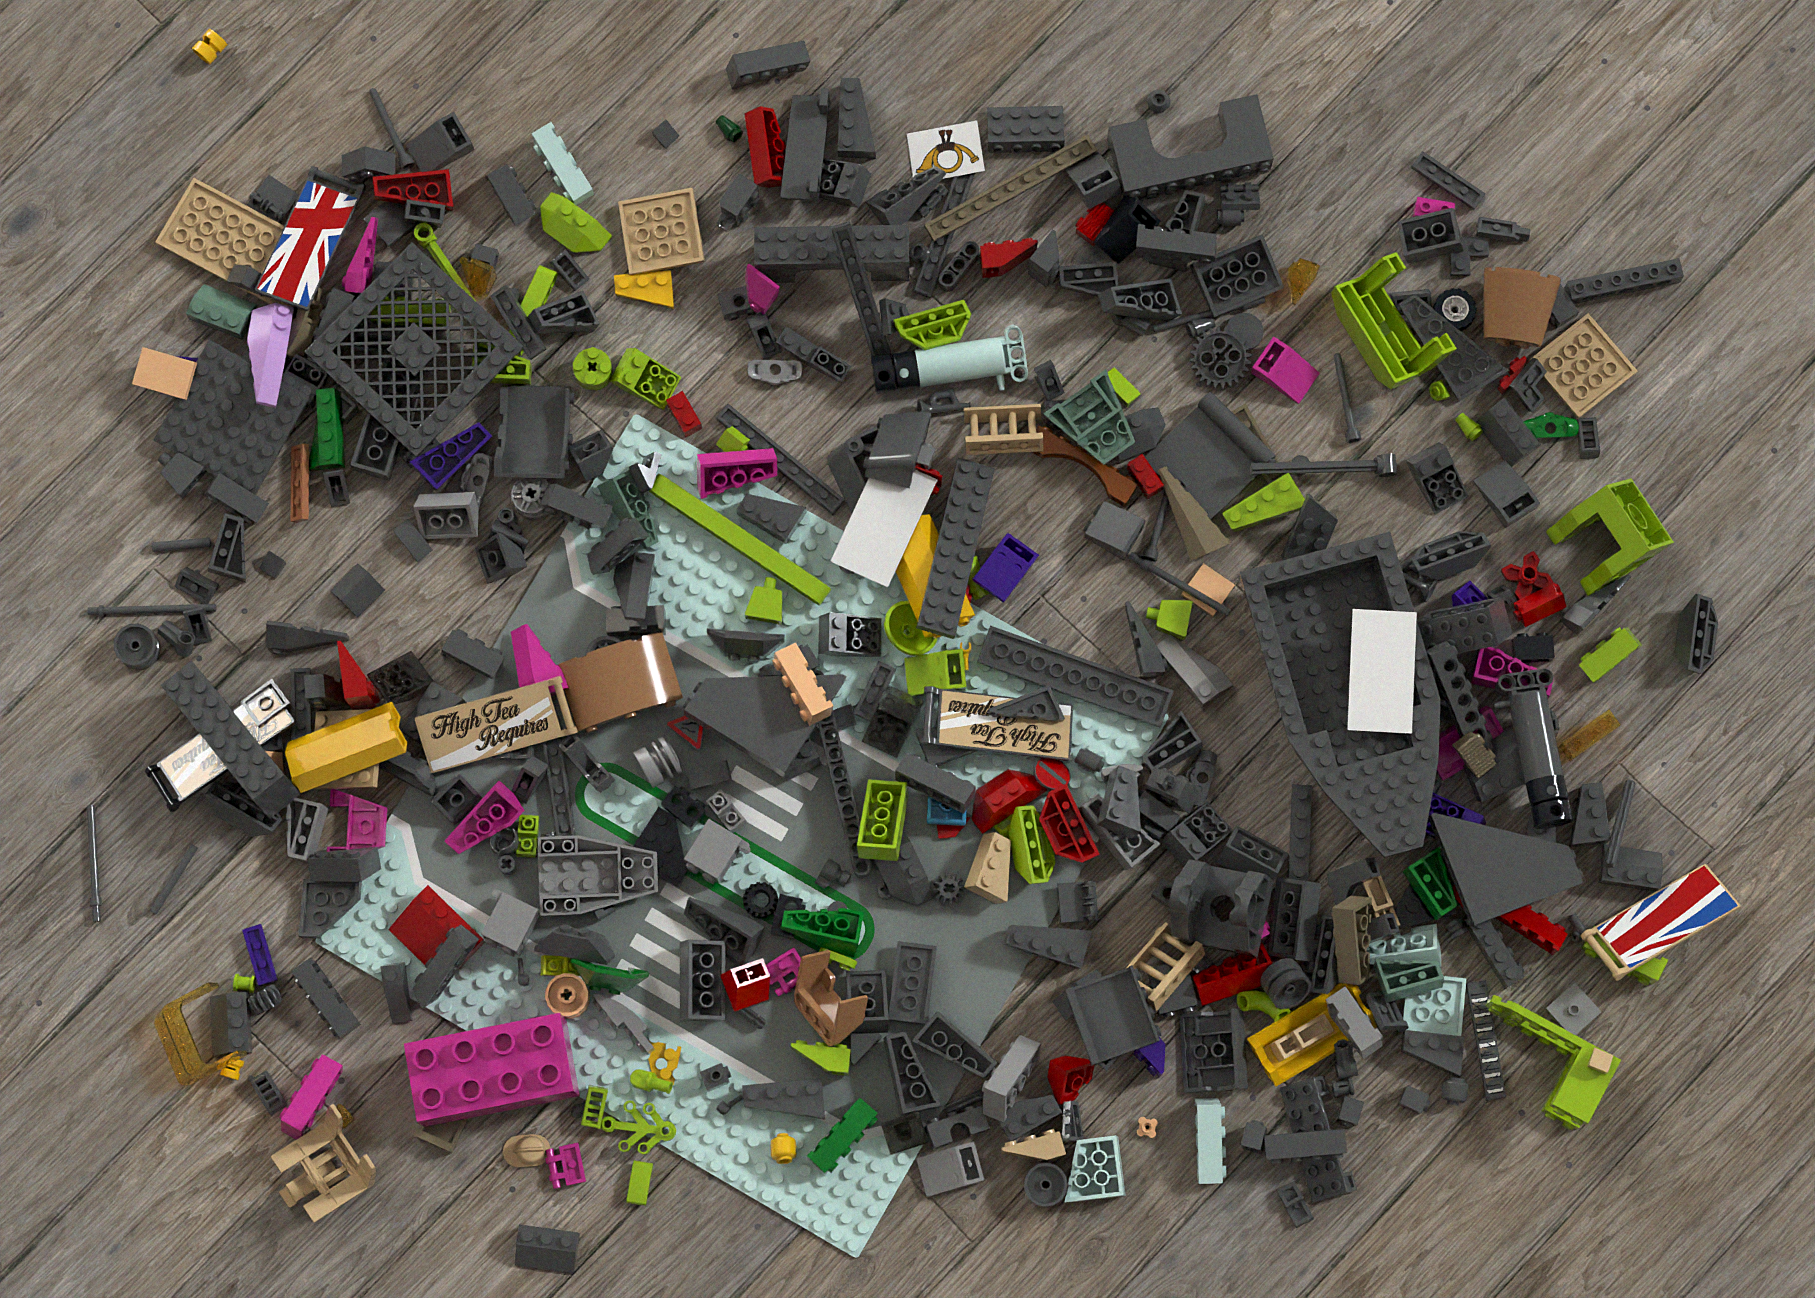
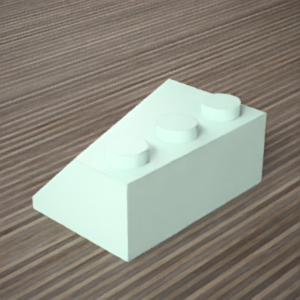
(1096, 1170)

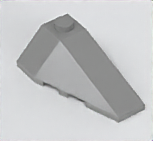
(1196, 673)

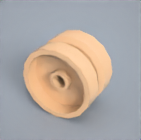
(565, 984)

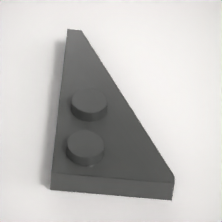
(1034, 705)

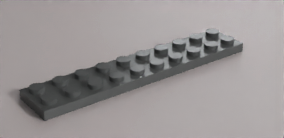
(955, 548)
(1075, 676)

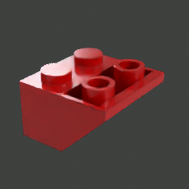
(747, 984)

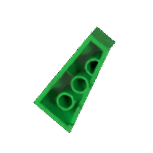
(328, 438)
(842, 1136)

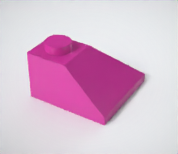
(760, 290)

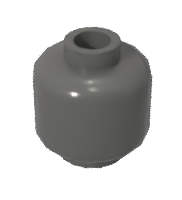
(1454, 1091)

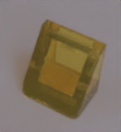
(347, 1117)

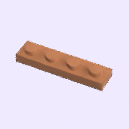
(299, 482)

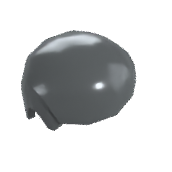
(504, 842)

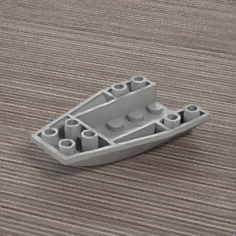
(590, 873)

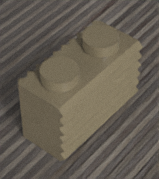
(1475, 754)

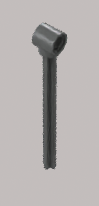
(1383, 465)

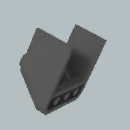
(845, 469)

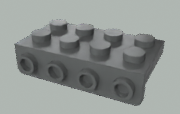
(1025, 129)

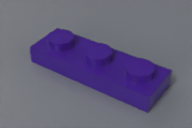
(260, 955)

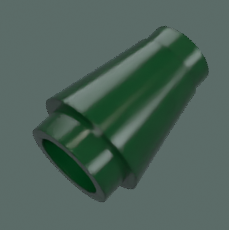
(730, 129)

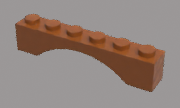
(1118, 487)

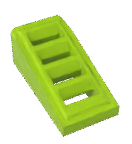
(596, 1089)

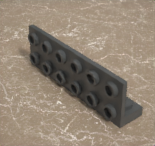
(805, 147)
(1308, 1114)

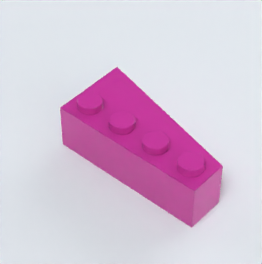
(733, 469)
(310, 1096)

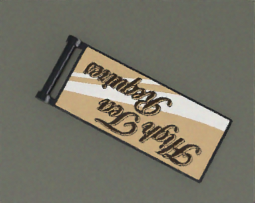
(197, 765)

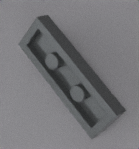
(874, 689)

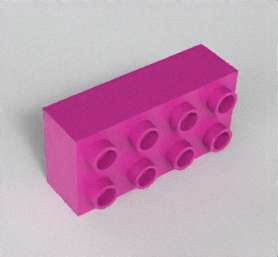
(491, 1069)

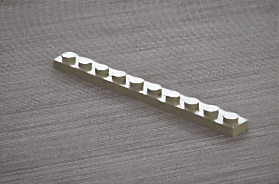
(1010, 188)

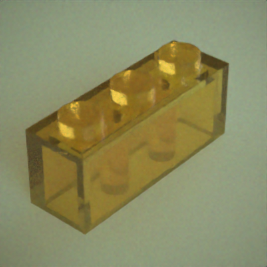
(1589, 735)

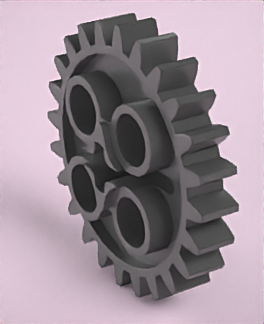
(1234, 368)

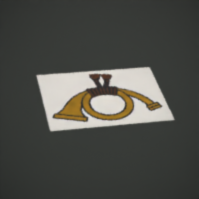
(950, 148)

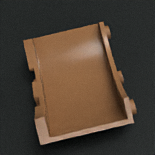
(620, 681)

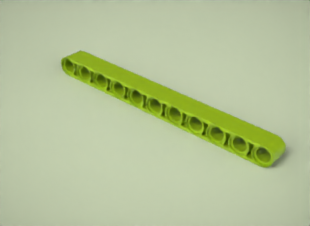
(740, 540)

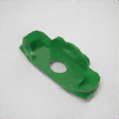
(1564, 425)

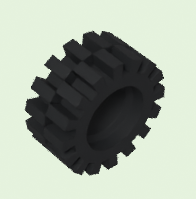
(760, 888)

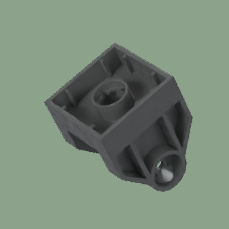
(1203, 887)

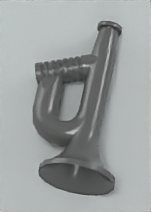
(933, 407)
(1426, 588)

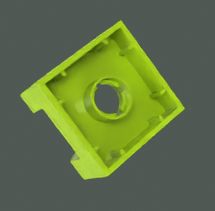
(1629, 521)

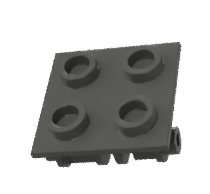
(273, 199)
(1077, 901)

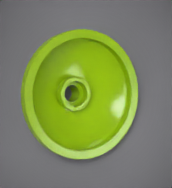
(902, 619)

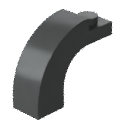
(586, 763)

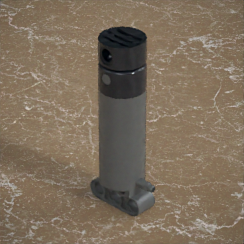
(1537, 746)

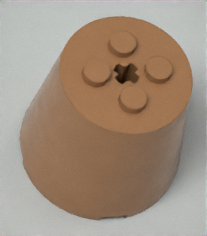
(1517, 306)

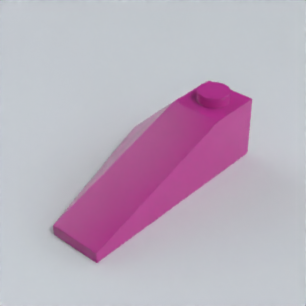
(361, 267)
(532, 660)
(492, 814)

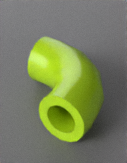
(1261, 1002)

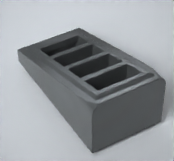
(564, 275)
(1588, 450)
(499, 527)
(271, 1110)

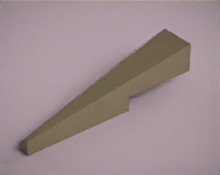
(1196, 528)

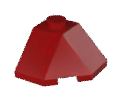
(1067, 1076)

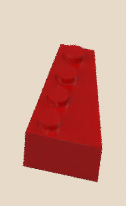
(418, 186)

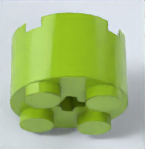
(588, 378)

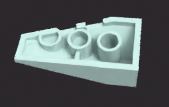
(1418, 944)

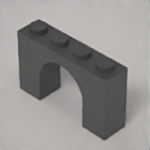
(1344, 884)

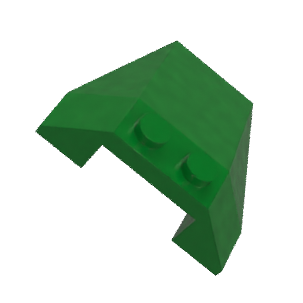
(608, 978)

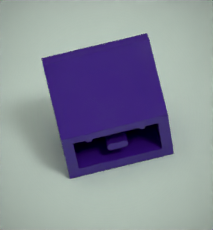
(1153, 1056)

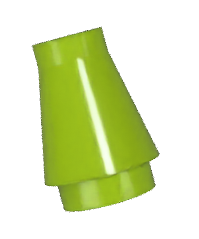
(1469, 427)

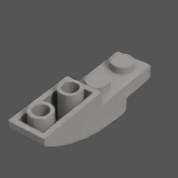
(619, 1015)

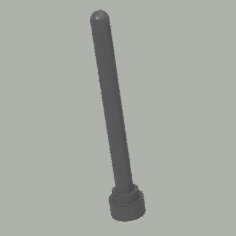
(405, 161)
(1352, 433)
(1151, 550)

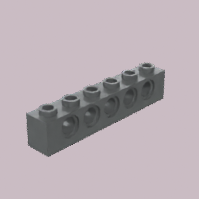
(1624, 281)
(1437, 657)

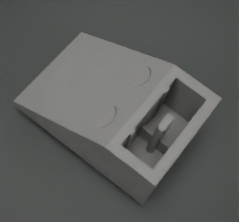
(950, 1169)

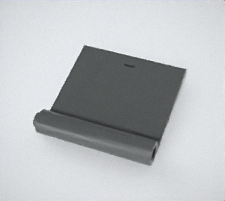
(1211, 454)

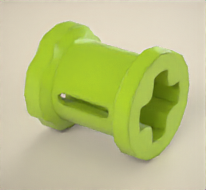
(244, 983)

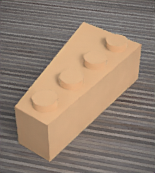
(802, 684)

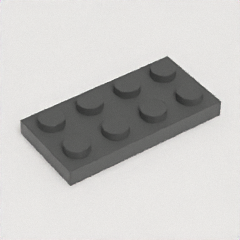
(912, 982)

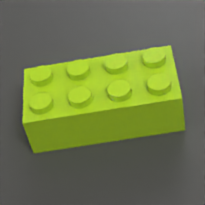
(882, 820)

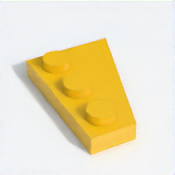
(648, 287)

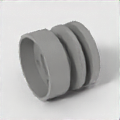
(525, 506)
(657, 762)

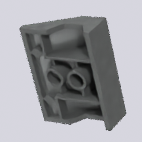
(1213, 1051)

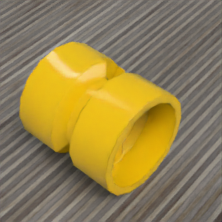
(209, 46)

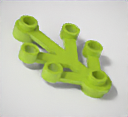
(641, 1128)

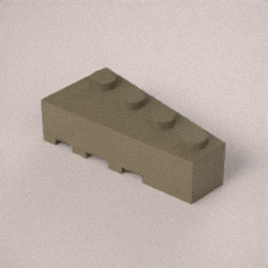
(1351, 939)

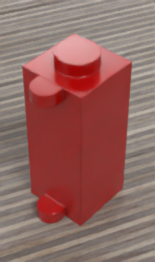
(1539, 605)

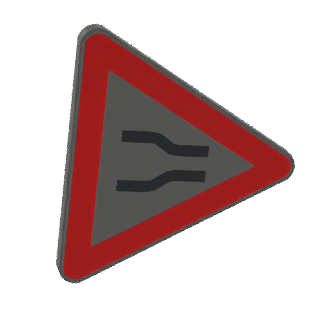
(687, 730)

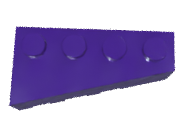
(450, 455)

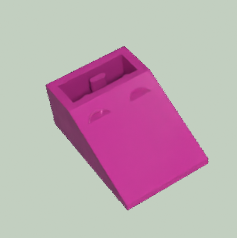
(1285, 370)

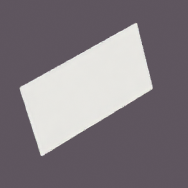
(882, 527)
(1382, 671)

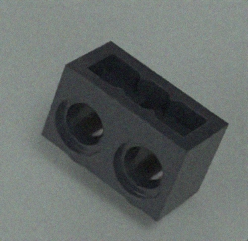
(680, 811)
(781, 907)

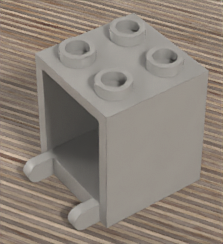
(714, 852)
(510, 924)

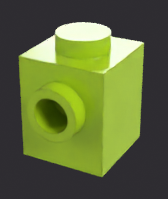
(732, 441)

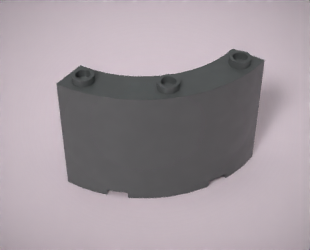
(534, 431)

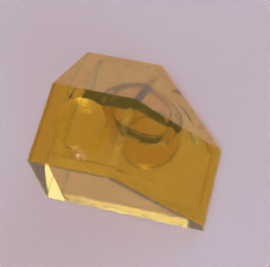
(478, 276)
(1301, 277)

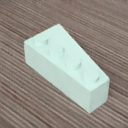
(562, 164)
(1210, 1140)

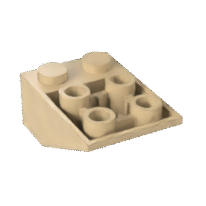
(1042, 1149)

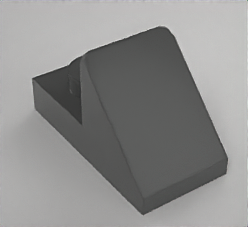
(1048, 380)
(645, 474)

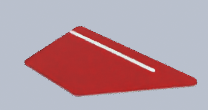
(949, 831)

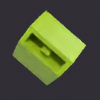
(645, 378)
(935, 669)
(829, 1059)

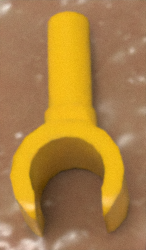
(966, 655)

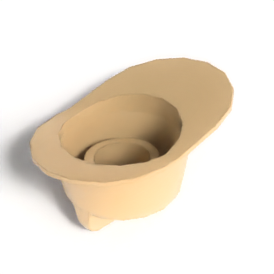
(526, 1150)

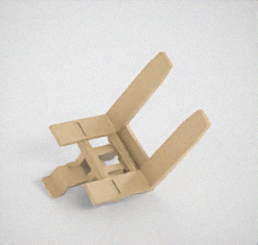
(320, 1172)

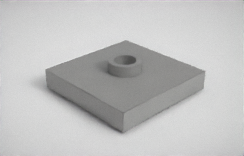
(1573, 1009)

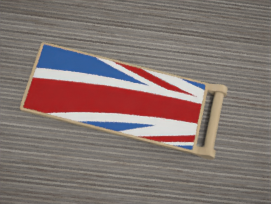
(1662, 920)

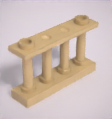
(1008, 442)
(1180, 970)

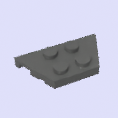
(1311, 529)

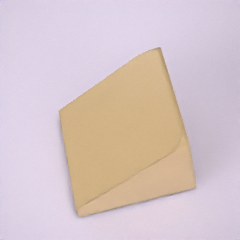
(1600, 1061)

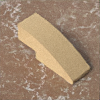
(1380, 898)
(1301, 1038)

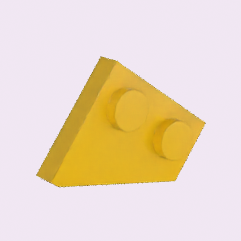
(669, 1055)

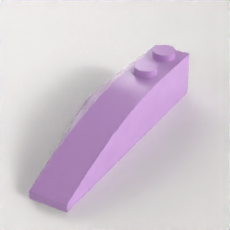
(268, 348)

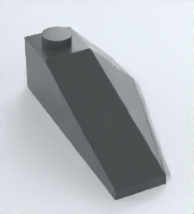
(287, 638)
(1147, 653)

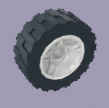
(1464, 305)

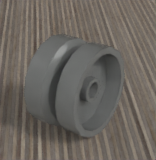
(132, 636)
(1285, 983)
(1035, 1190)

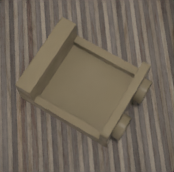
(442, 1135)

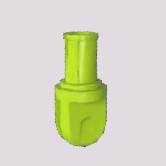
(648, 1081)

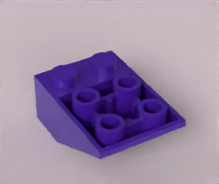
(1005, 567)
(1448, 808)

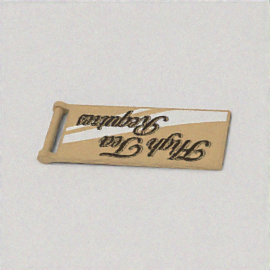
(493, 725)

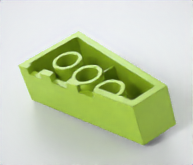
(1265, 505)

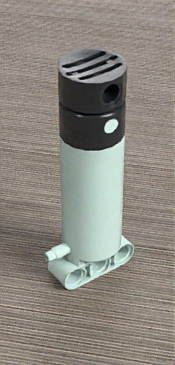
(951, 363)

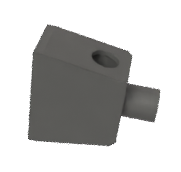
(181, 472)

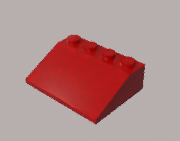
(357, 689)
(426, 923)

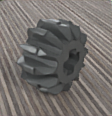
(948, 896)
(265, 999)

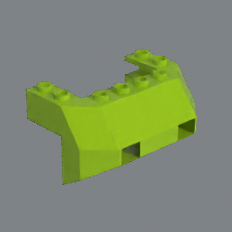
(1380, 329)

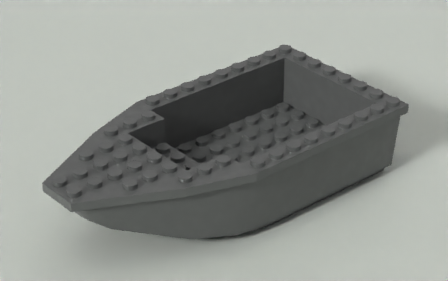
(1305, 637)

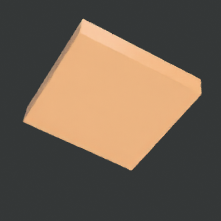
(1210, 584)

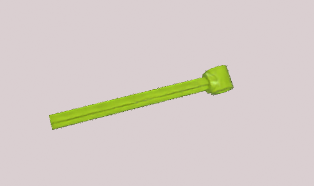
(438, 255)

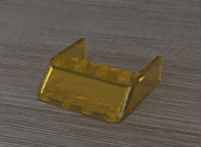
(180, 1044)

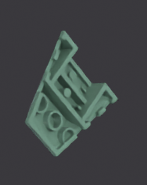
(1094, 419)

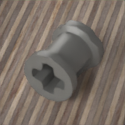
(506, 858)
(1342, 1087)

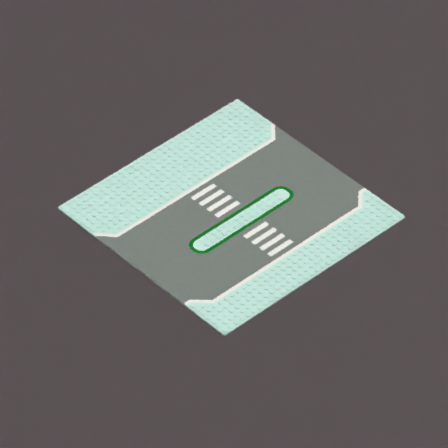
(790, 838)

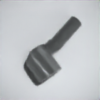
(523, 979)
(723, 1108)

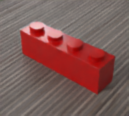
(765, 147)
(1535, 928)
(1231, 977)

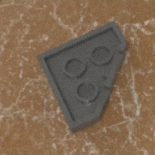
(325, 904)

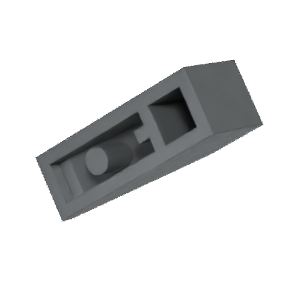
(397, 991)

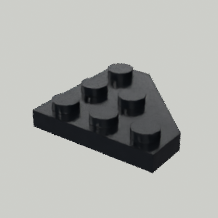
(663, 837)
(1412, 910)

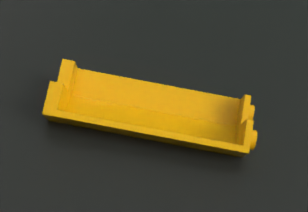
(915, 569)
(345, 747)
(1282, 1071)

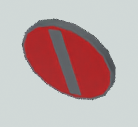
(1051, 773)

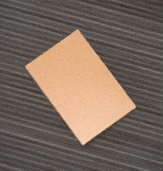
(164, 373)

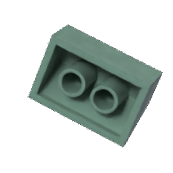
(221, 311)

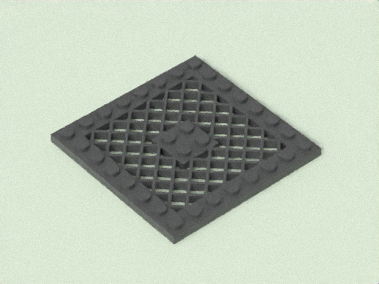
(414, 349)

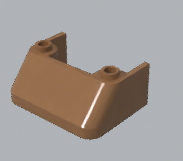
(820, 1003)

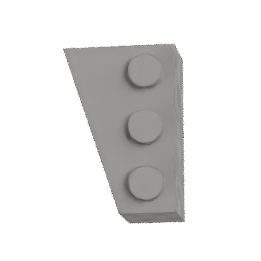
(1354, 1023)

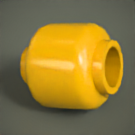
(783, 1148)

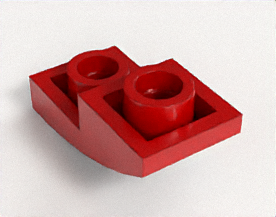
(1515, 368)

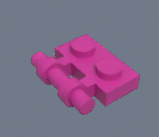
(783, 966)
(571, 1162)

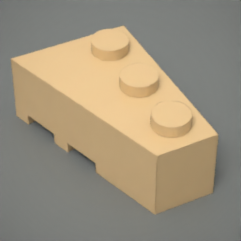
(991, 869)

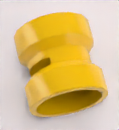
(237, 1065)

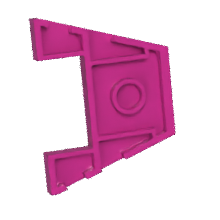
(365, 821)

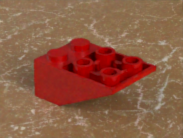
(1001, 258)

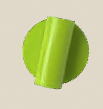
(1439, 391)

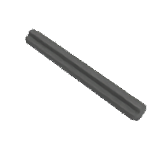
(1620, 822)

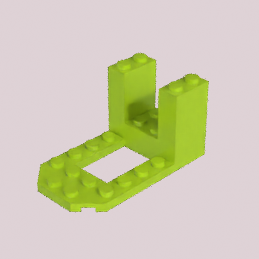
(1578, 1086)

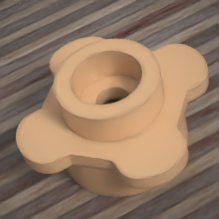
(1147, 1122)

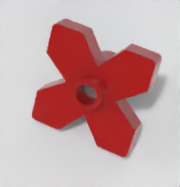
(1529, 567)

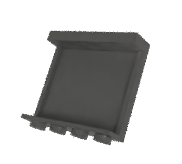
(1113, 1015)

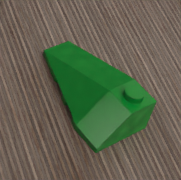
(829, 929)

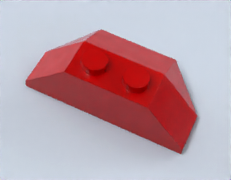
(1001, 795)
(1066, 827)

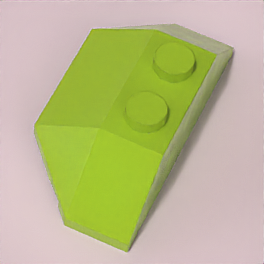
(572, 225)
(935, 326)
(1030, 846)

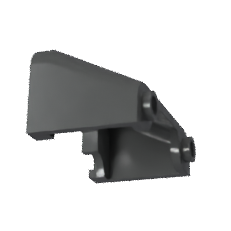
(897, 447)

